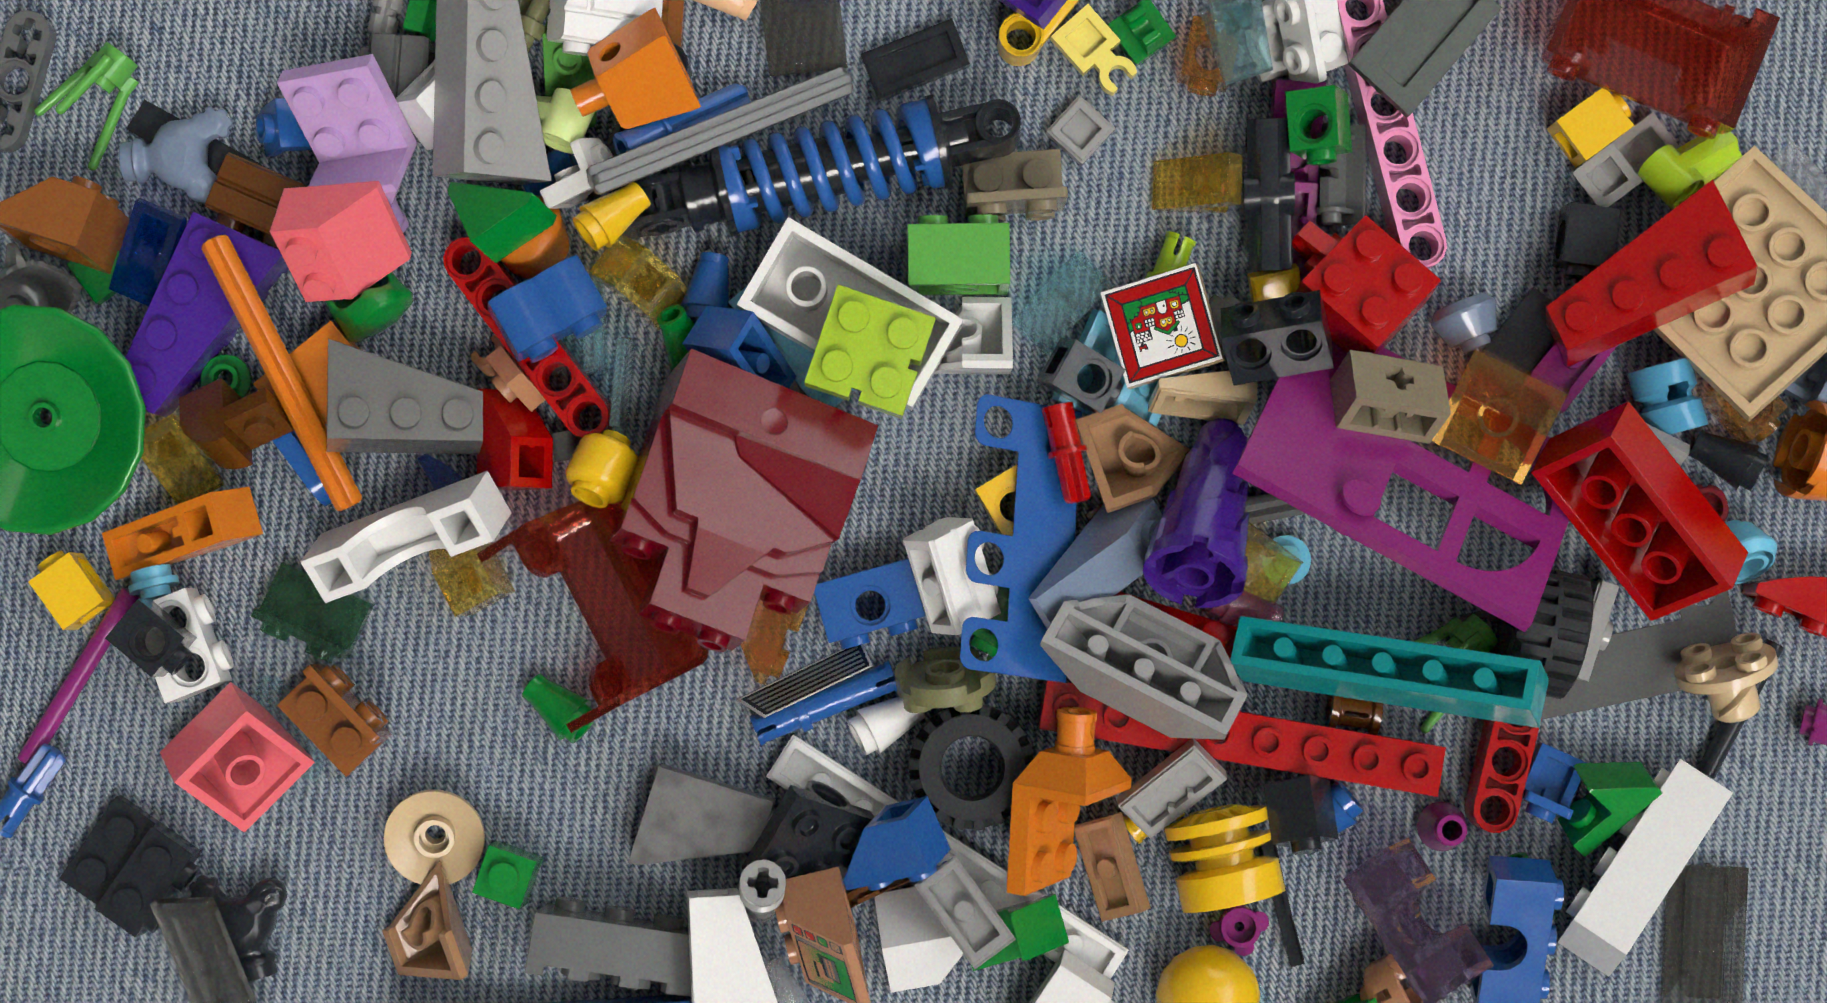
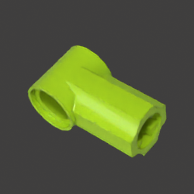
(1682, 171)

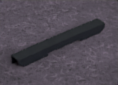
(1284, 916)

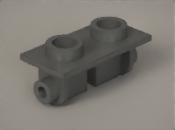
(1344, 183)

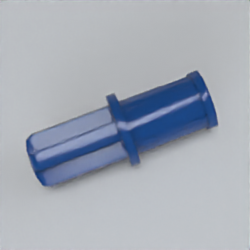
(29, 787)

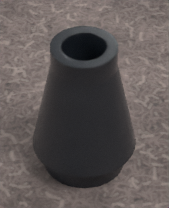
(1730, 459)

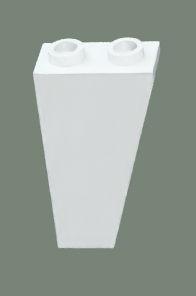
(724, 951)

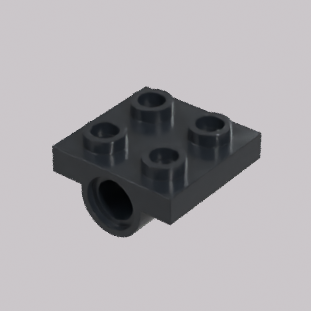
(811, 831)

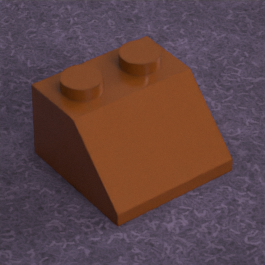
(66, 221)

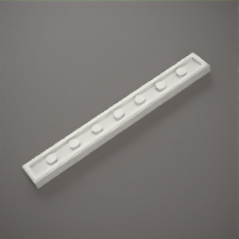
(803, 762)

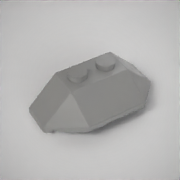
(1147, 665)

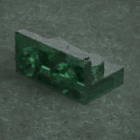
(299, 611)

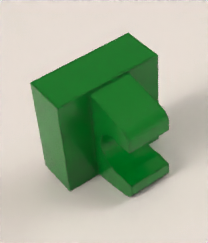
(1142, 32)

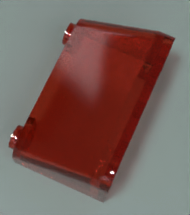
(1663, 55)

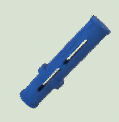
(826, 703)

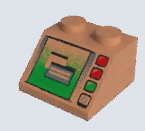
(823, 935)

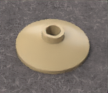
(417, 853)

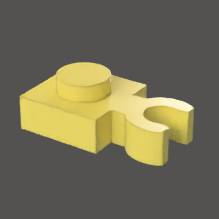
(1089, 44)

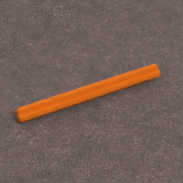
(280, 371)

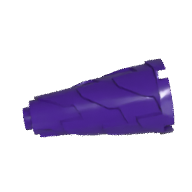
(1204, 526)

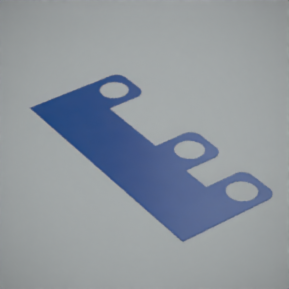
(1040, 537)

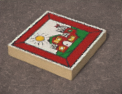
(1162, 326)

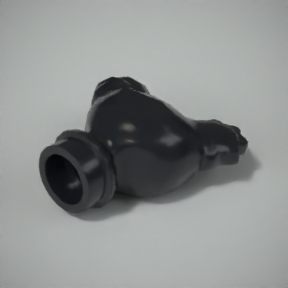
(248, 920)

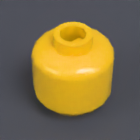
(601, 468)

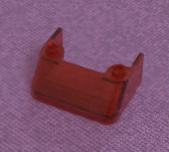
(609, 595)

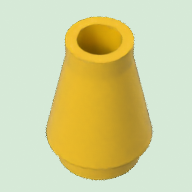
(609, 216)

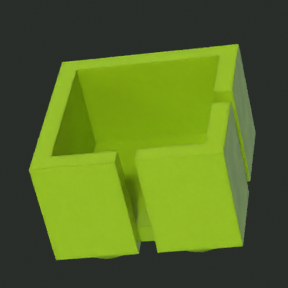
(869, 349)

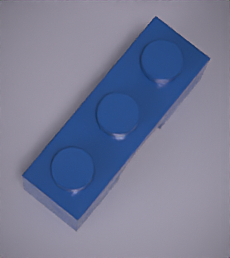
(1520, 896)

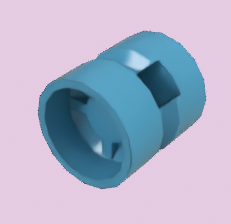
(1671, 381)

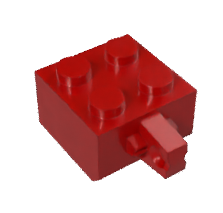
(1365, 283)

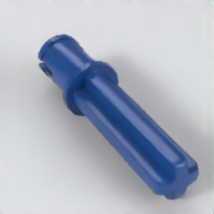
(711, 105)

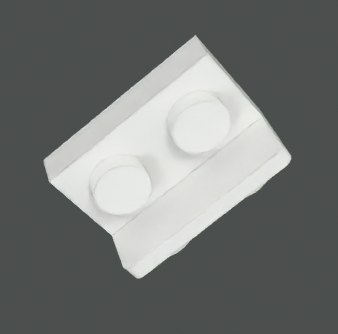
(1311, 38)

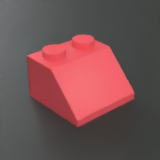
(338, 238)
(235, 758)

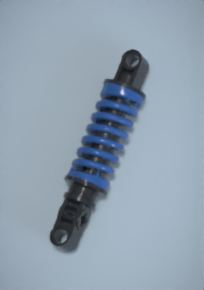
(742, 186)

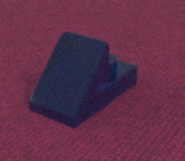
(146, 250)

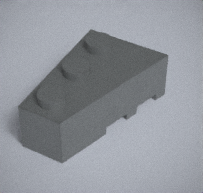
(397, 408)

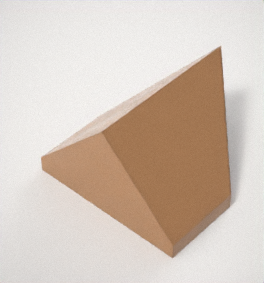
(1128, 456)
(430, 933)

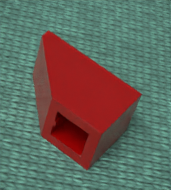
(514, 445)

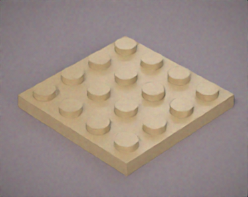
(1777, 328)

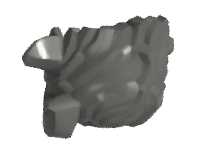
(36, 283)

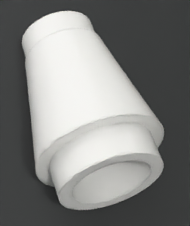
(881, 724)

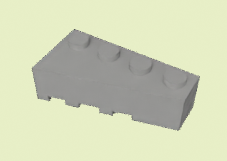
(485, 96)

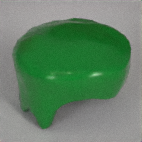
(372, 309)

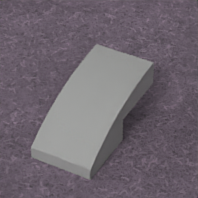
(1616, 167)

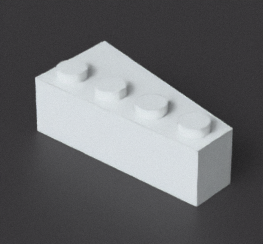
(1643, 868)

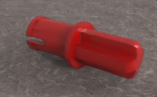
(1067, 451)

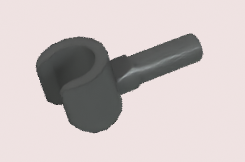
(564, 445)

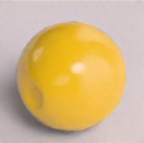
(1207, 976)

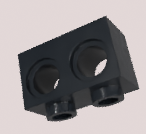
(1276, 337)

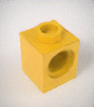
(1591, 126)
(991, 495)
(71, 589)

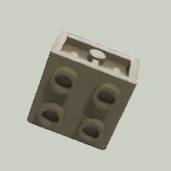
(1016, 184)

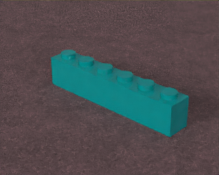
(1390, 671)

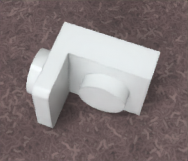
(572, 183)

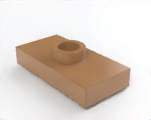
(1111, 867)

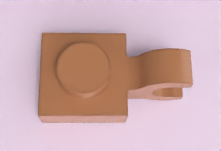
(508, 376)

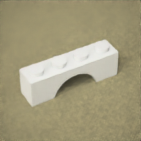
(447, 518)

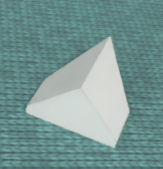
(983, 340)
(913, 940)

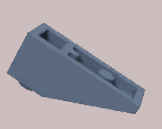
(1100, 559)

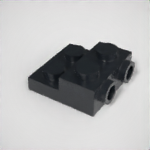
(131, 864)

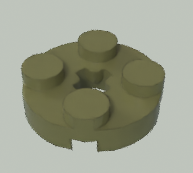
(942, 682)

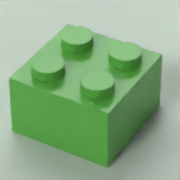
(959, 256)

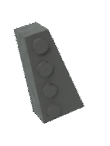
(610, 944)

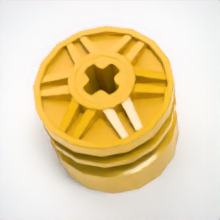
(1224, 858)

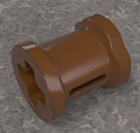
(1354, 713)

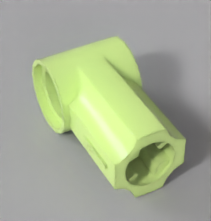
(561, 120)

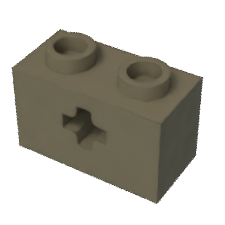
(1389, 396)

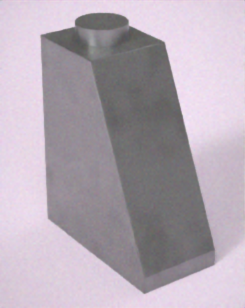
(697, 818)

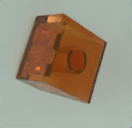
(1500, 415)

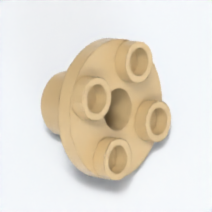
(1728, 674)

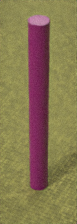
(77, 677)

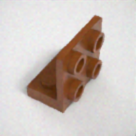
(335, 718)

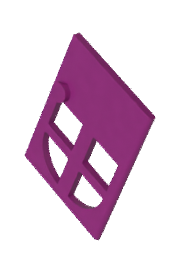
(1344, 473)

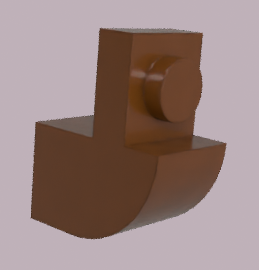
(231, 425)

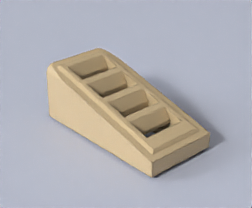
(1204, 397)

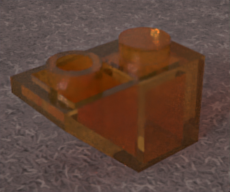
(766, 639)

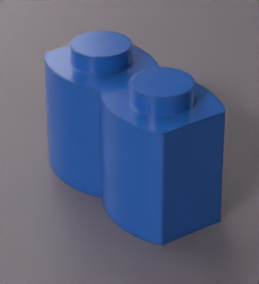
(548, 309)

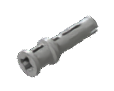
(766, 879)

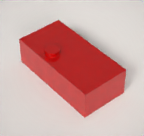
(1640, 512)

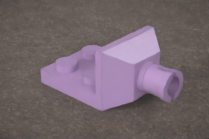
(351, 124)

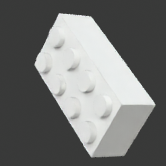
(800, 279)

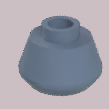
(1467, 322)

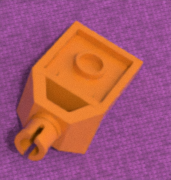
(1049, 801)

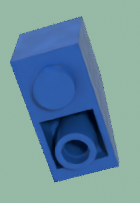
(897, 845)

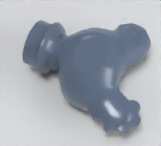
(177, 153)

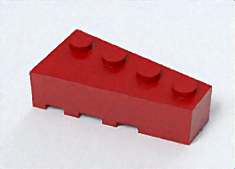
(1658, 277)

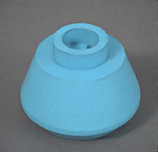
(1760, 549)

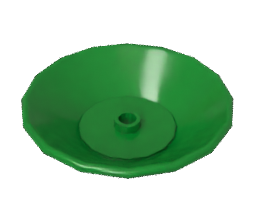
(88, 453)

